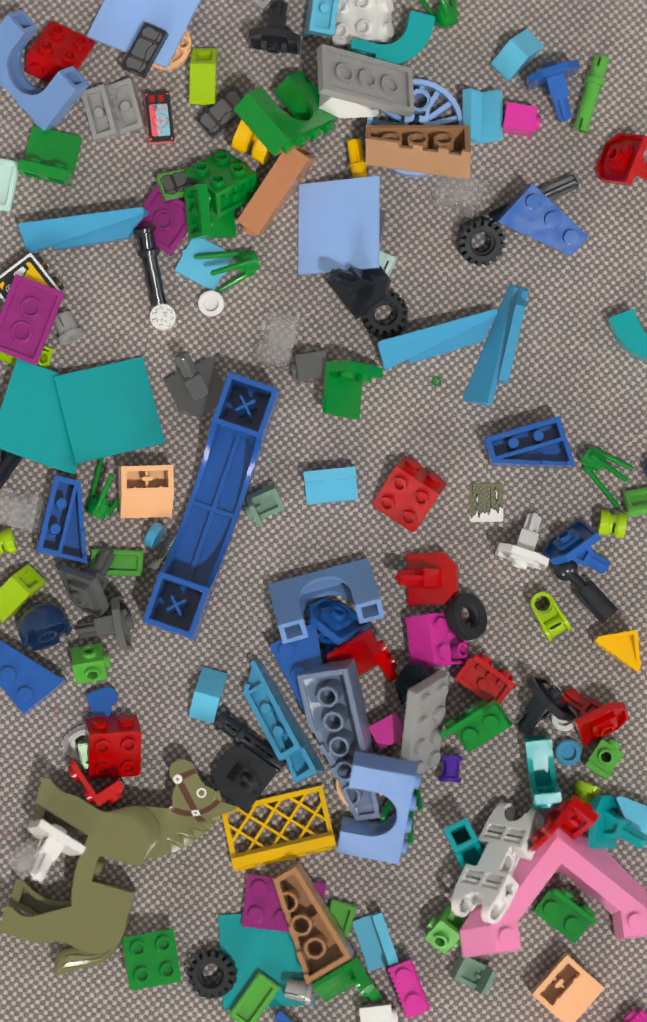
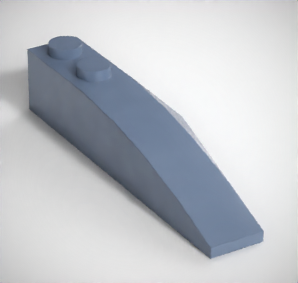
(341, 725)

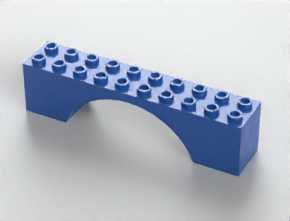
(213, 508)

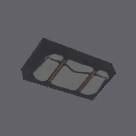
(144, 50)
(220, 114)

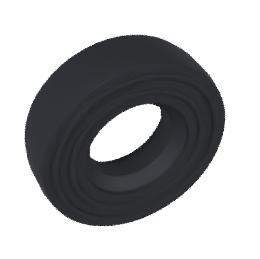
(455, 619)

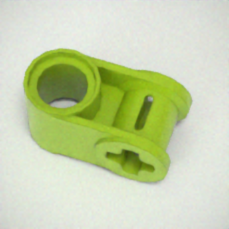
(549, 617)

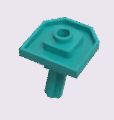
(611, 826)

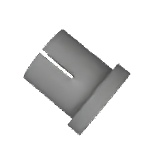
(67, 328)
(299, 991)

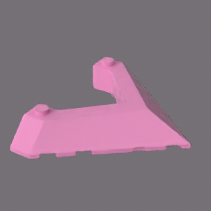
(591, 871)

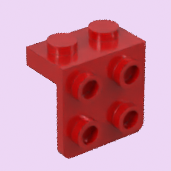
(56, 50)
(409, 493)
(367, 654)
(113, 746)
(109, 792)
(571, 817)

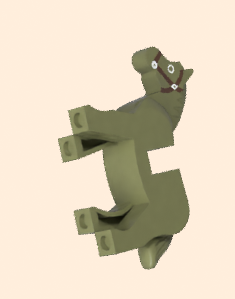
(100, 910)

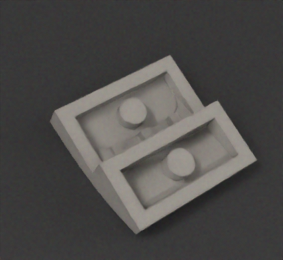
(113, 109)

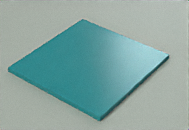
(109, 410)
(34, 420)
(257, 951)

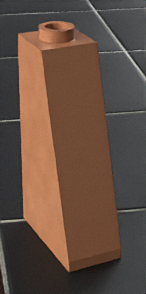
(275, 190)

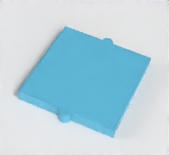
(199, 269)

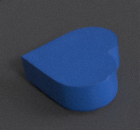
(102, 701)

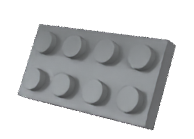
(365, 80)
(425, 721)

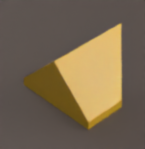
(623, 647)

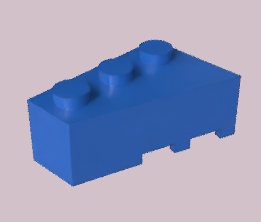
(63, 524)
(298, 658)

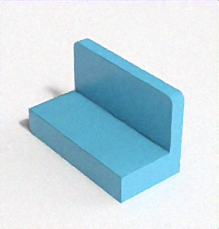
(320, 18)
(483, 115)
(331, 485)
(375, 941)

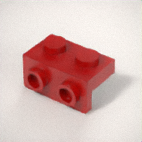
(483, 679)

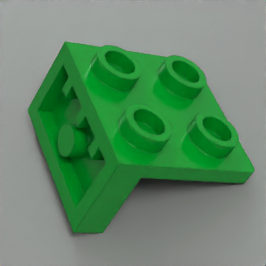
(51, 156)
(228, 181)
(200, 221)
(344, 387)
(478, 724)
(564, 914)
(151, 959)
(347, 975)

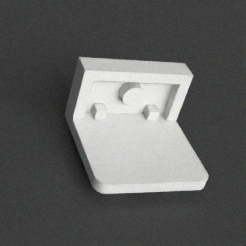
(363, 20)

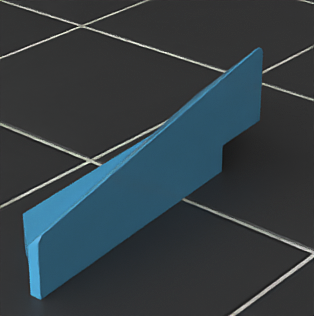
(81, 229)
(435, 340)
(499, 349)
(280, 724)

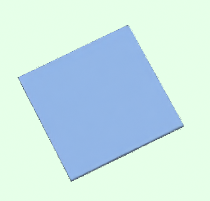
(121, 21)
(339, 225)

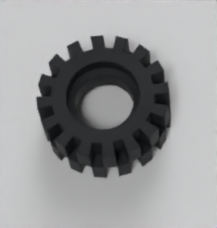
(494, 247)
(392, 328)
(196, 974)

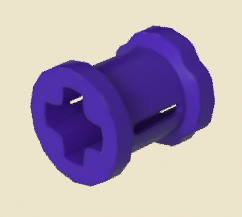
(450, 768)

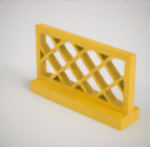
(286, 850)

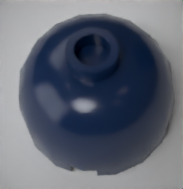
(43, 626)

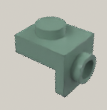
(263, 504)
(473, 974)

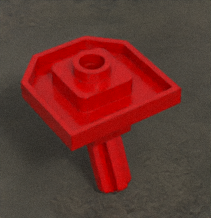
(623, 159)
(429, 578)
(595, 718)

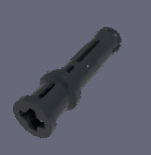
(148, 252)
(238, 737)

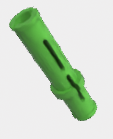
(591, 92)

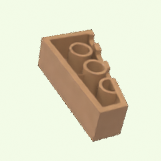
(420, 148)
(311, 924)

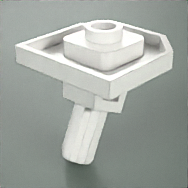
(523, 553)
(52, 843)

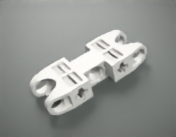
(495, 868)

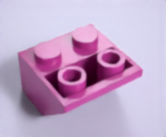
(434, 642)

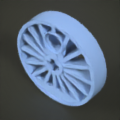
(422, 115)

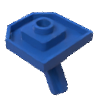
(553, 78)
(575, 545)
(335, 623)

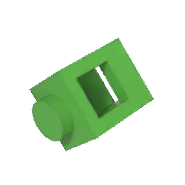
(595, 762)

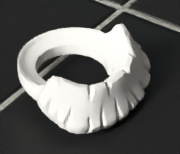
(69, 741)

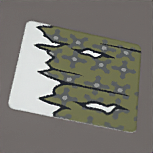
(486, 502)
(162, 551)

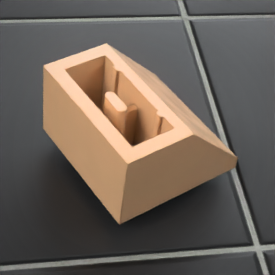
(146, 491)
(567, 989)

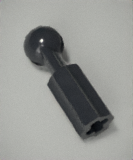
(586, 591)

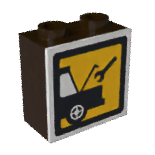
(31, 268)

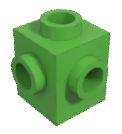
(90, 663)
(444, 930)

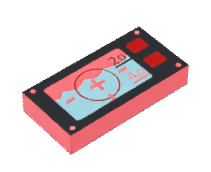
(158, 117)

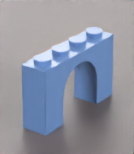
(46, 105)
(295, 594)
(385, 838)

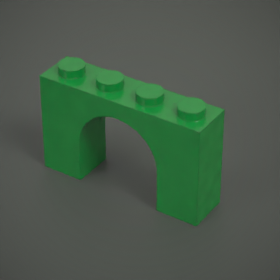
(275, 127)

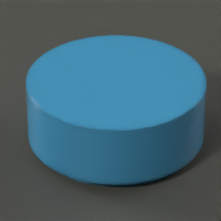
(154, 535)
(568, 752)

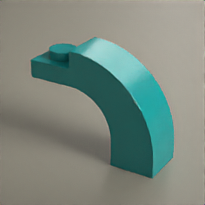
(414, 37)
(629, 334)
(541, 771)
(464, 843)

